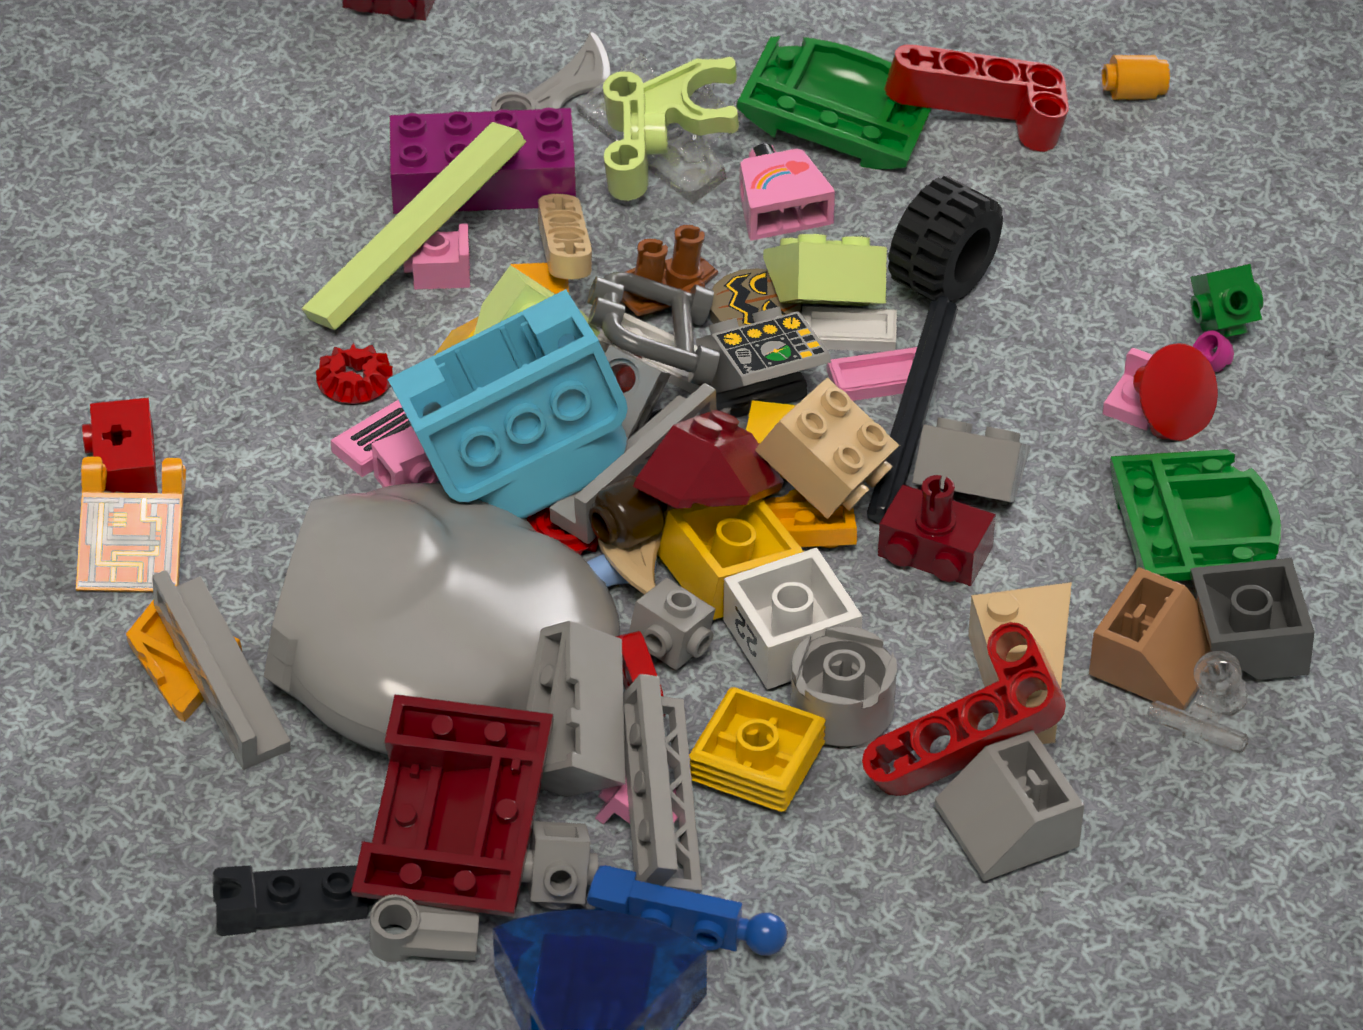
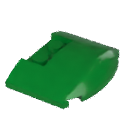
(832, 99)
(1194, 511)

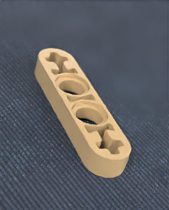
(564, 236)

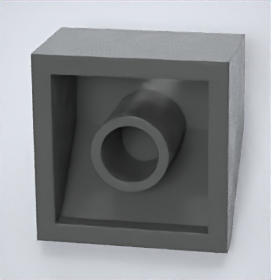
(1256, 616)

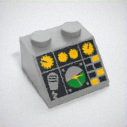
(763, 349)

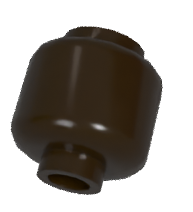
(626, 514)

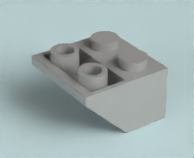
(975, 463)
(1011, 807)

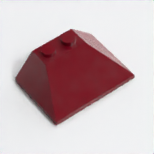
(455, 805)

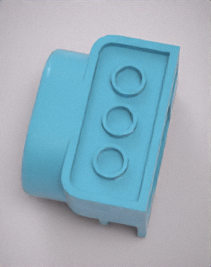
(518, 409)

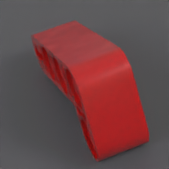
(983, 86)
(962, 718)

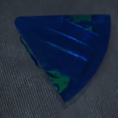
(598, 971)

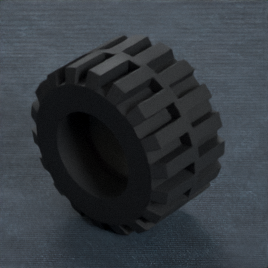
(945, 240)

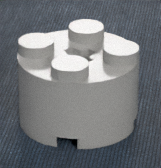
(846, 682)

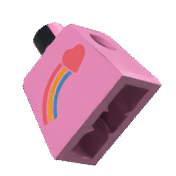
(783, 193)

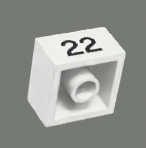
(781, 606)

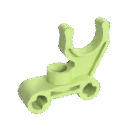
(647, 110)

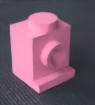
(442, 261)
(401, 460)

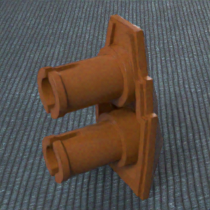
(680, 271)

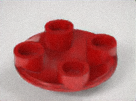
(1177, 391)

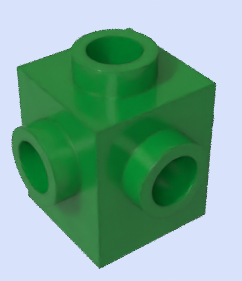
(1226, 300)

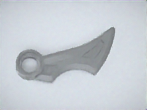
(579, 76)

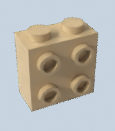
(828, 449)

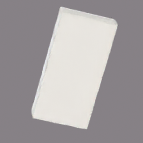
(853, 327)

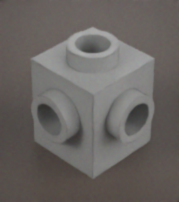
(673, 623)
(559, 864)

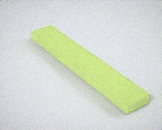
(413, 225)

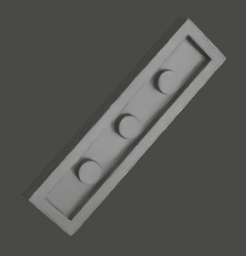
(573, 511)
(219, 670)
(649, 788)

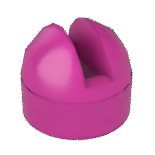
(1224, 354)

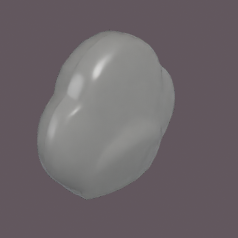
(421, 603)

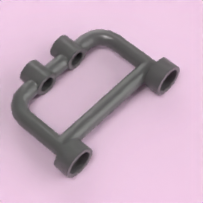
(687, 308)

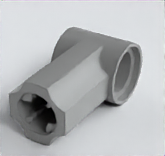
(429, 931)

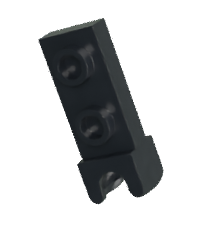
(284, 898)

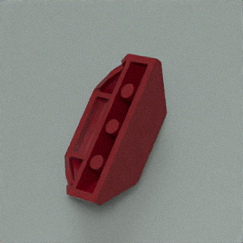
(708, 464)

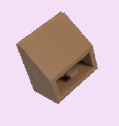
(1151, 640)

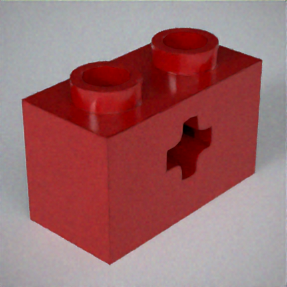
(125, 442)

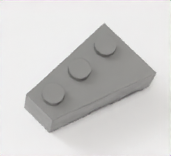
(582, 685)

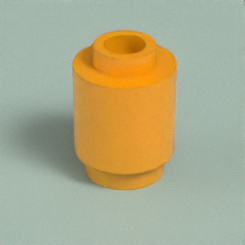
(1136, 77)

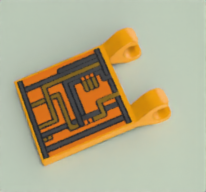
(128, 534)

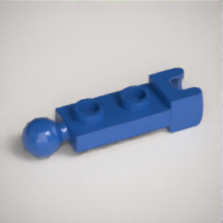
(701, 917)

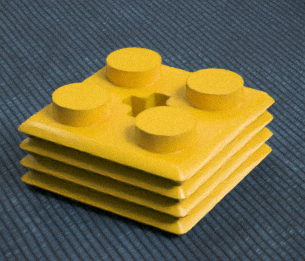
(757, 748)

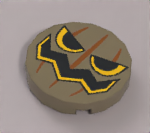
(746, 293)

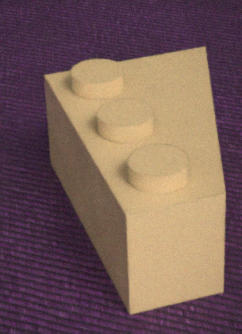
(1039, 609)

